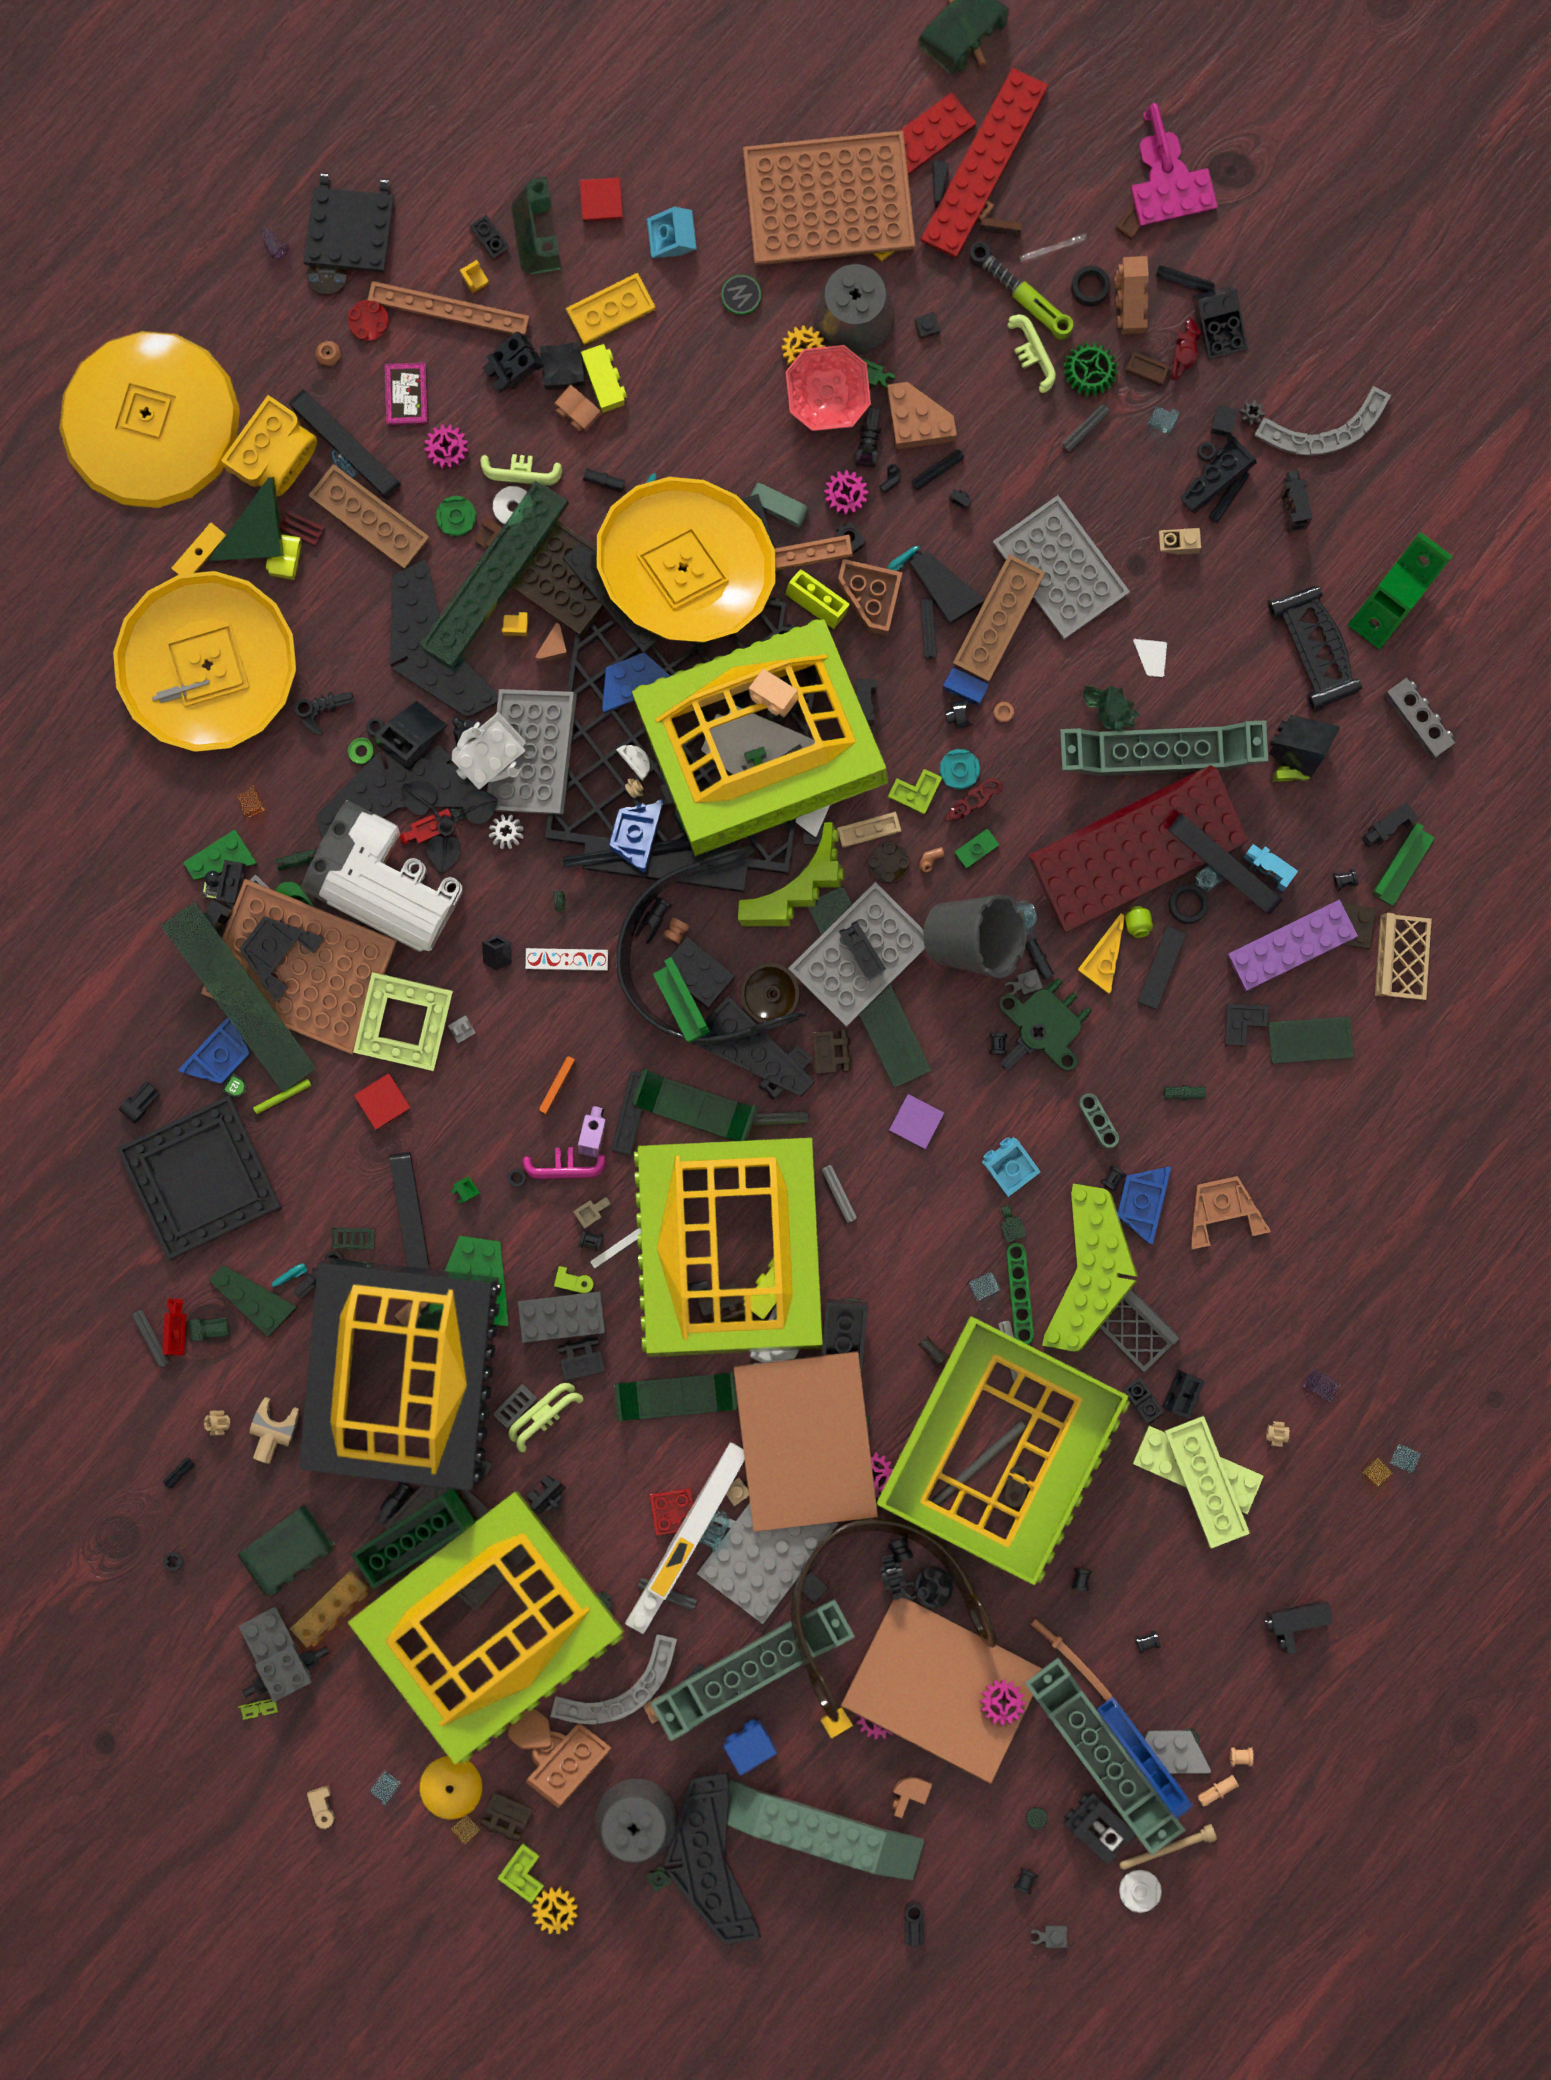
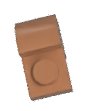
(910, 1788)

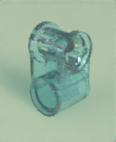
(714, 1533)

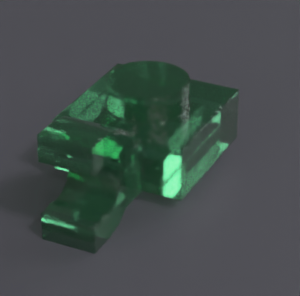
(1012, 1227)

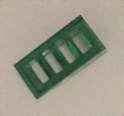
(334, 1238)

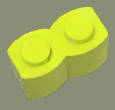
(286, 565)

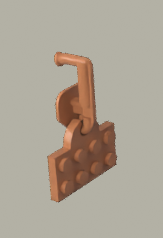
(560, 1759)

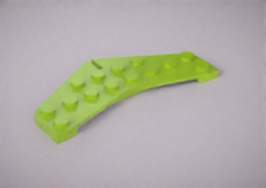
(1096, 1284)

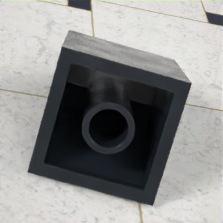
(1303, 743)

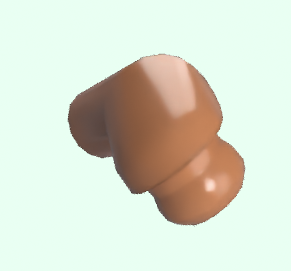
(928, 859)

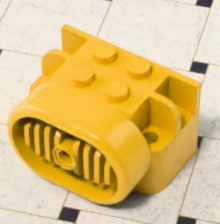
(270, 447)

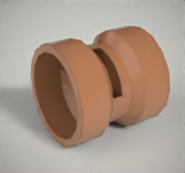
(676, 930)

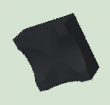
(562, 365)

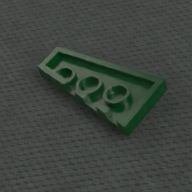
(257, 1303)

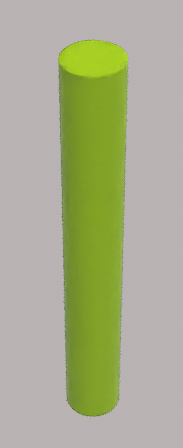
(282, 1096)

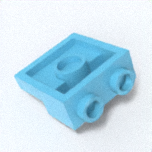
(1010, 1165)

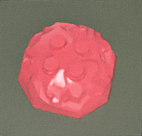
(828, 388)

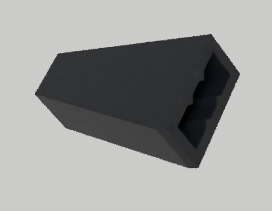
(949, 593)

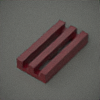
(286, 520)

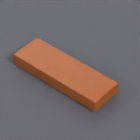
(557, 1085)

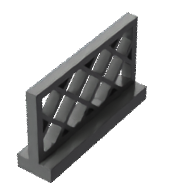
(1149, 1317)

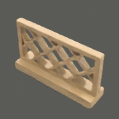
(1387, 951)

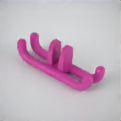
(569, 1172)

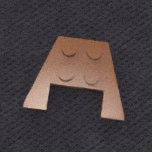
(1220, 1202)

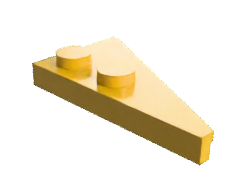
(1101, 962)

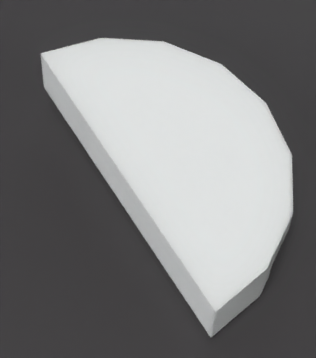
(636, 759)

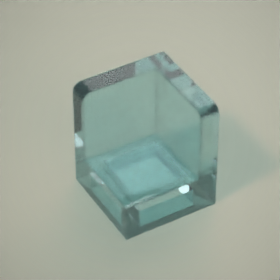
(1163, 419)
(984, 1286)
(1405, 1458)
(385, 1787)

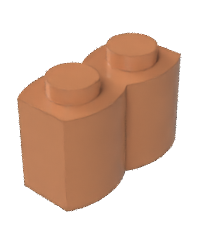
(577, 408)

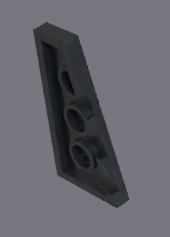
(1225, 469)

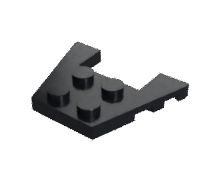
(269, 946)

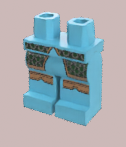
(1271, 866)

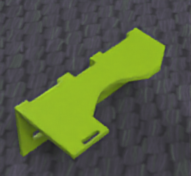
(255, 1709)

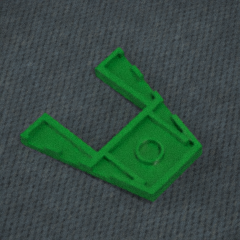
(479, 1258)

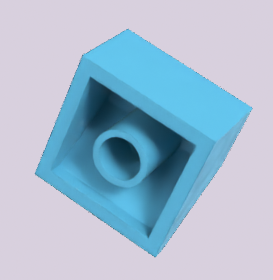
(671, 233)

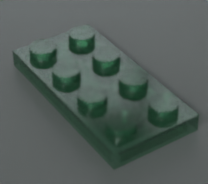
(1310, 1040)

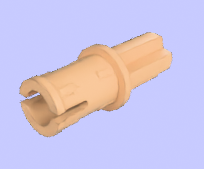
(1218, 1790)

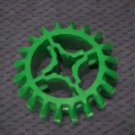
(1083, 366)

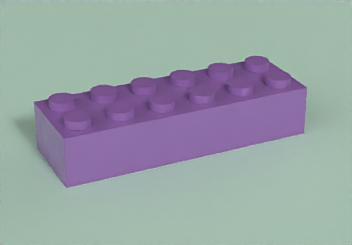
(1292, 945)

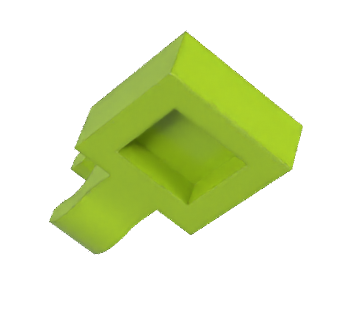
(1286, 774)

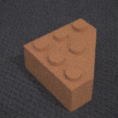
(1131, 297)
(917, 418)
(871, 593)

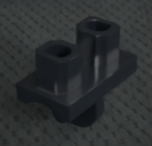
(549, 1498)

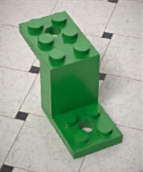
(1400, 590)

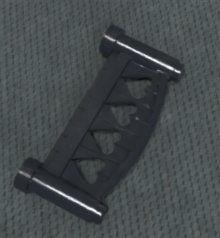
(1325, 689)

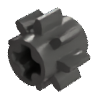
(1252, 418)

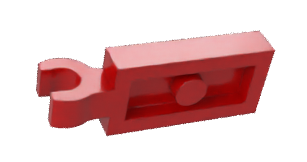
(424, 829)
(174, 1328)

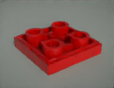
(601, 199)
(382, 1101)
(670, 1510)

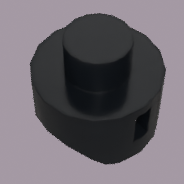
(957, 714)

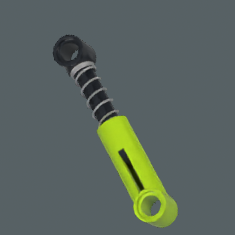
(1023, 292)

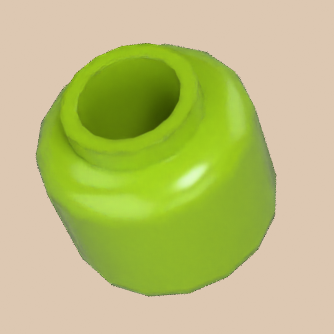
(1138, 922)

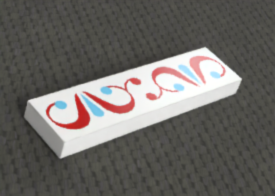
(566, 959)

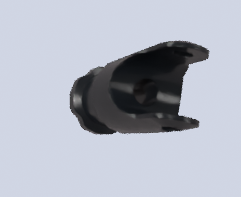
(654, 918)
(393, 1502)

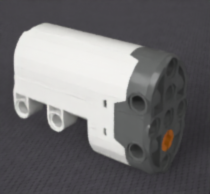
(354, 879)

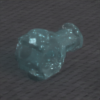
(1208, 878)
(1028, 912)

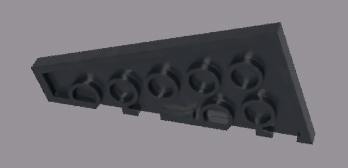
(584, 565)

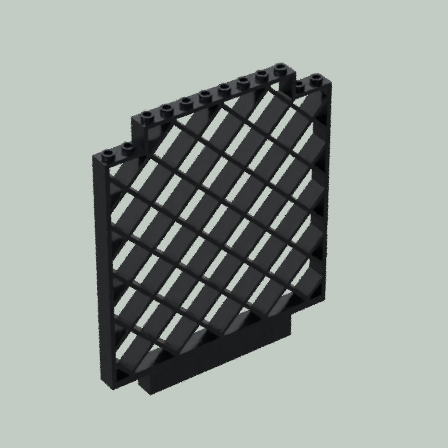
(723, 877)

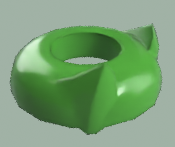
(353, 747)

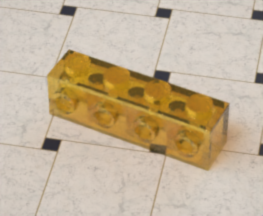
(330, 1608)

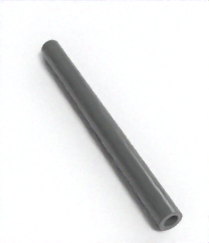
(980, 1462)

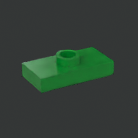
(976, 848)

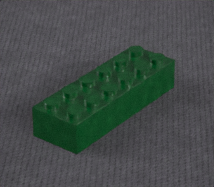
(413, 1538)

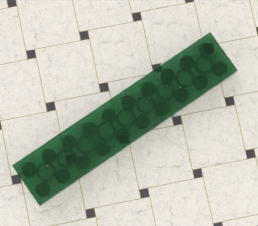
(494, 574)
(238, 996)
(884, 1015)

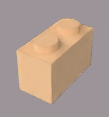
(773, 693)

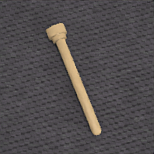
(1206, 1834)

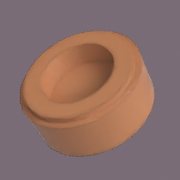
(1003, 712)

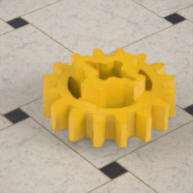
(798, 335)
(565, 1908)

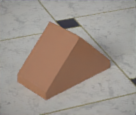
(553, 646)

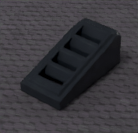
(940, 173)

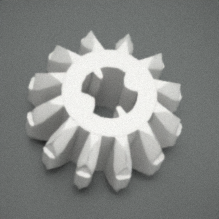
(503, 825)

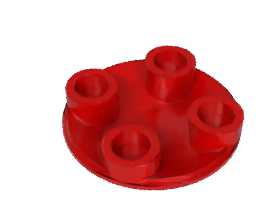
(368, 320)

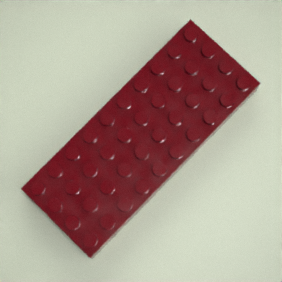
(1134, 849)

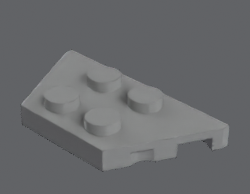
(1177, 1751)

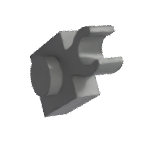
(1027, 983)
(1054, 1936)

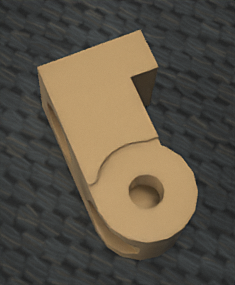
(320, 1808)

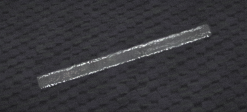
(1053, 247)

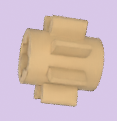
(217, 1422)
(1277, 1434)

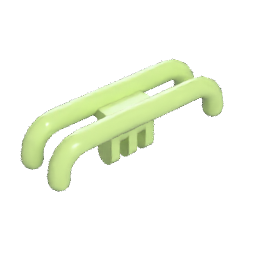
(1033, 351)
(521, 472)
(542, 1414)

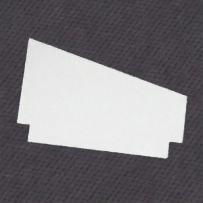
(755, 732)

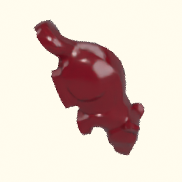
(1186, 352)
(975, 799)

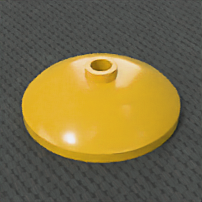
(466, 1784)

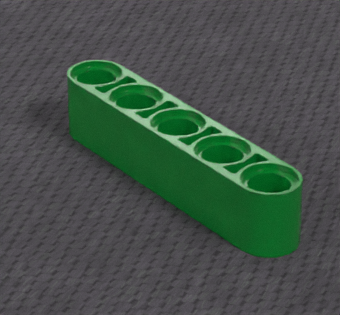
(1022, 1283)

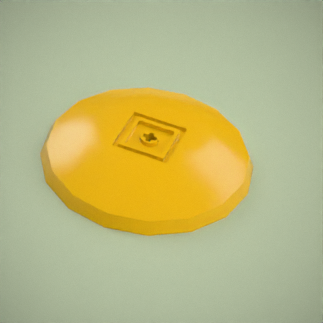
(157, 456)
(690, 527)
(199, 621)

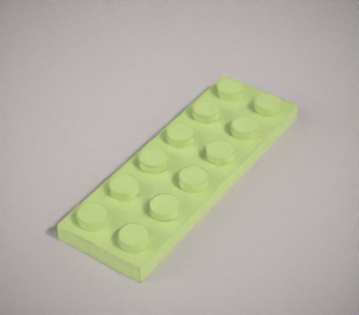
(1157, 1457)
(1207, 1482)

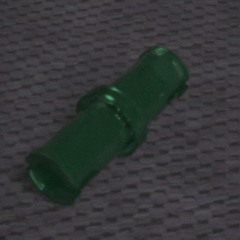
(296, 859)
(1184, 1092)

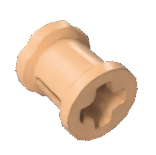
(1241, 1757)

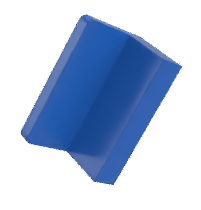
(965, 686)

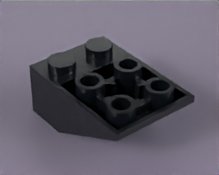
(1220, 321)
(410, 734)

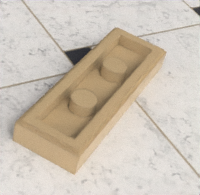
(869, 830)

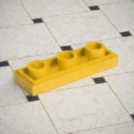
(207, 542)

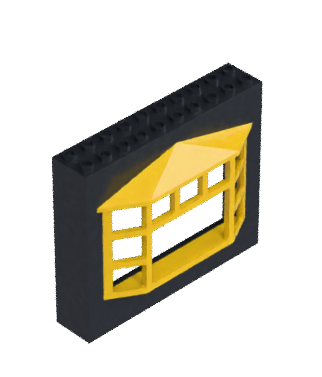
(459, 1382)

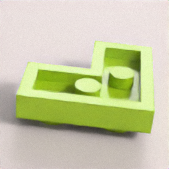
(916, 797)
(516, 1874)

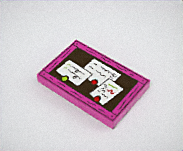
(406, 394)

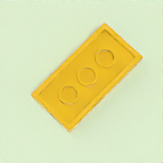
(610, 308)

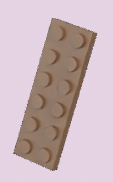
(369, 516)
(999, 618)

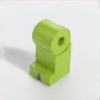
(580, 1284)

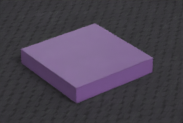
(916, 1121)

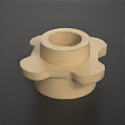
(634, 788)

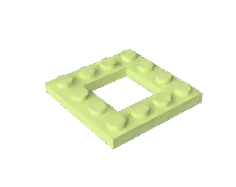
(437, 1003)

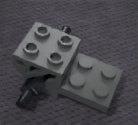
(277, 1656)

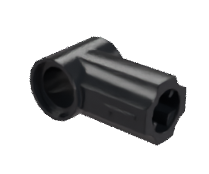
(136, 1106)
(914, 1925)

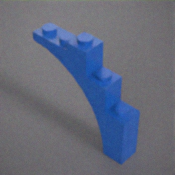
(1145, 1757)

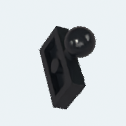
(229, 881)

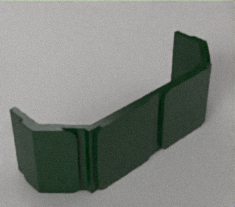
(694, 1106)
(676, 1396)

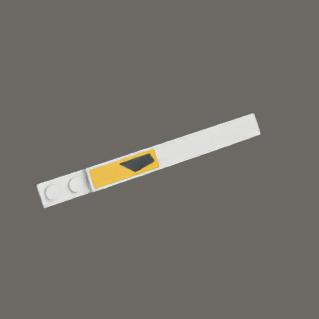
(686, 1538)

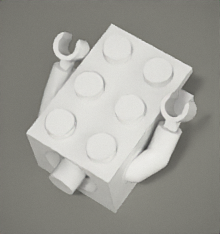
(487, 751)

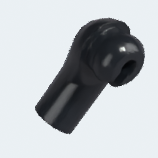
(893, 478)

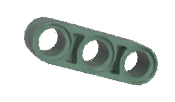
(780, 505)
(1098, 1110)

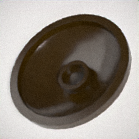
(758, 989)

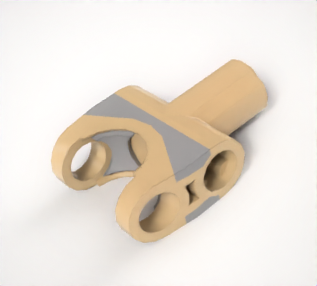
(272, 1432)

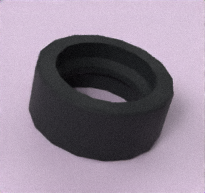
(1095, 271)
(1203, 901)

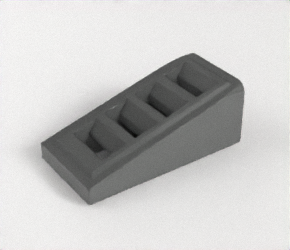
(526, 1405)

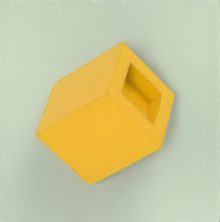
(474, 277)
(516, 625)
(836, 1728)

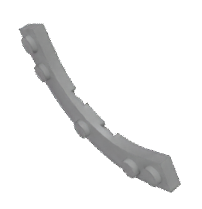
(1328, 441)
(627, 1702)

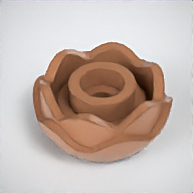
(332, 358)

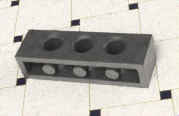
(1420, 730)

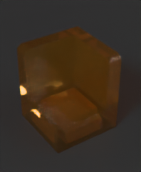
(250, 802)

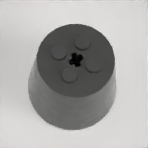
(850, 322)
(976, 935)
(638, 1803)

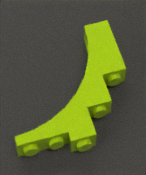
(803, 891)

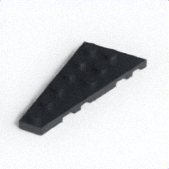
(753, 1053)

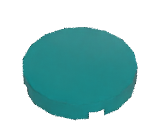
(959, 769)

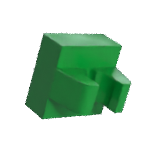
(755, 756)
(466, 1189)

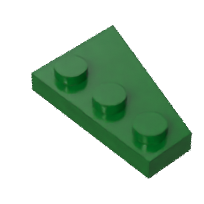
(212, 857)

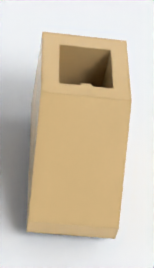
(1180, 541)

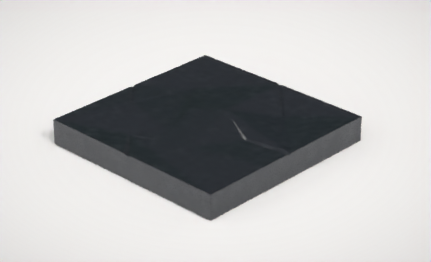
(199, 1177)

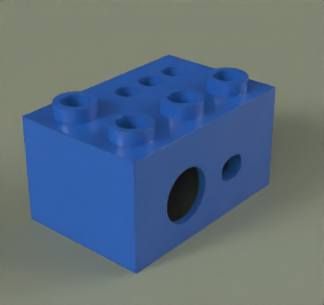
(749, 1746)

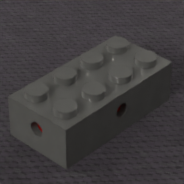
(561, 1317)

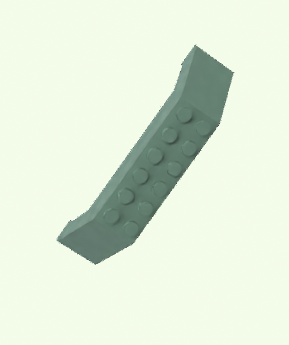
(1163, 749)
(748, 1670)
(1104, 1756)
(822, 1833)

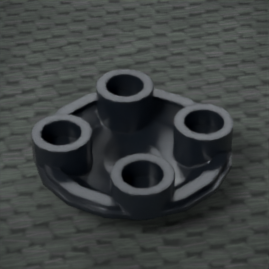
(933, 1587)

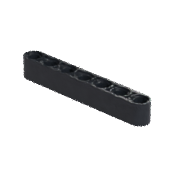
(344, 444)
(1225, 864)
(409, 1210)

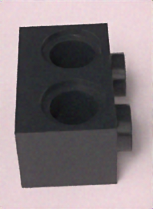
(1183, 1394)

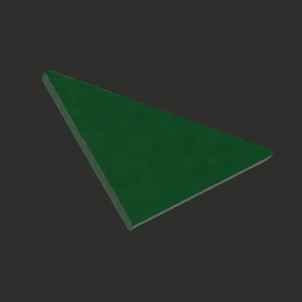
(256, 530)

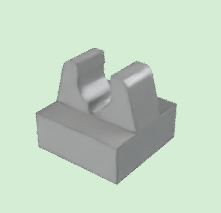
(462, 1029)

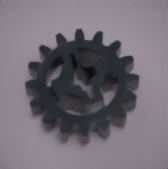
(892, 1577)

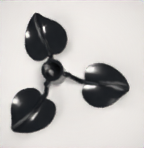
(443, 850)

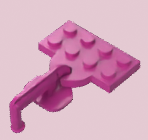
(1167, 193)

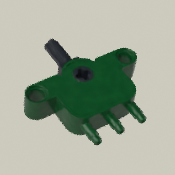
(1050, 1015)

